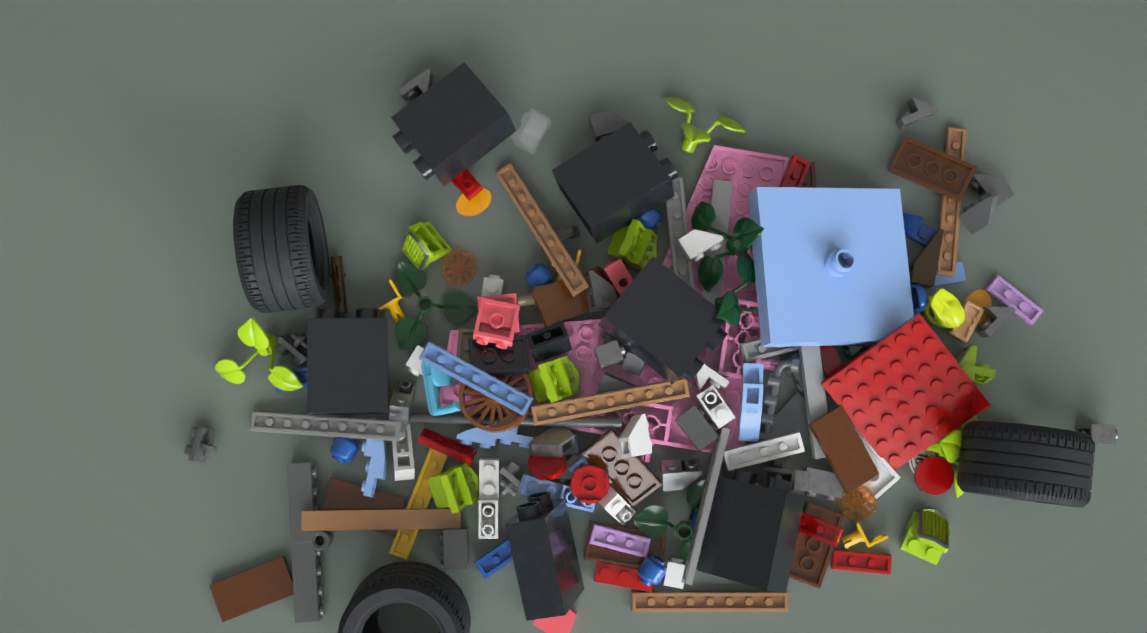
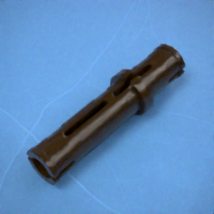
(336, 261)

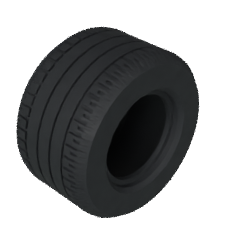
(281, 248)
(1026, 463)
(411, 584)

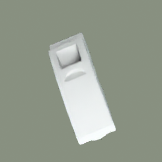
(489, 498)

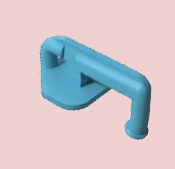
(432, 380)

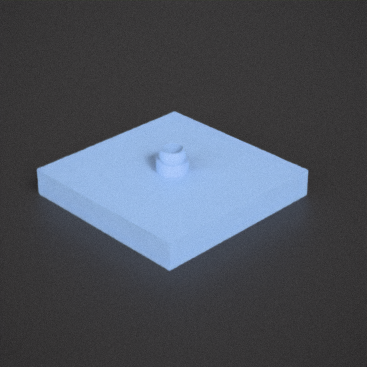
(829, 265)

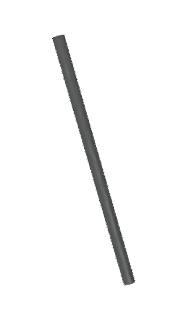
(461, 419)

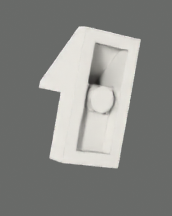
(715, 379)

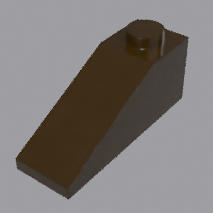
(925, 265)

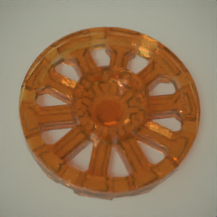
(458, 267)
(858, 503)

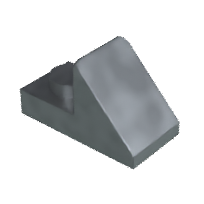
(421, 82)
(919, 111)
(997, 317)

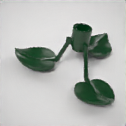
(744, 232)
(728, 304)
(409, 331)
(654, 520)

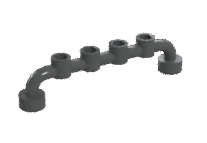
(771, 400)

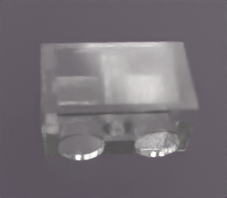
(531, 131)

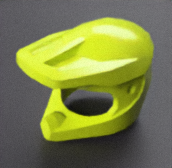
(946, 309)

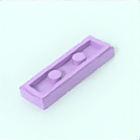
(1011, 297)
(620, 540)

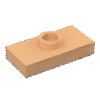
(972, 316)

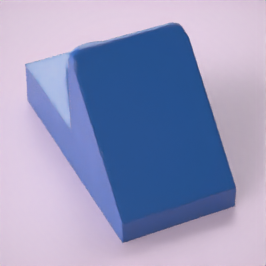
(916, 229)

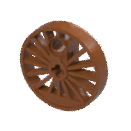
(506, 423)

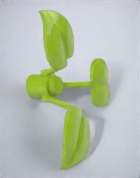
(693, 134)
(253, 335)
(949, 448)

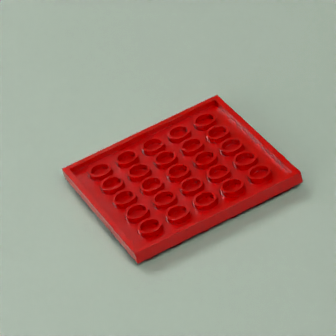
(905, 392)

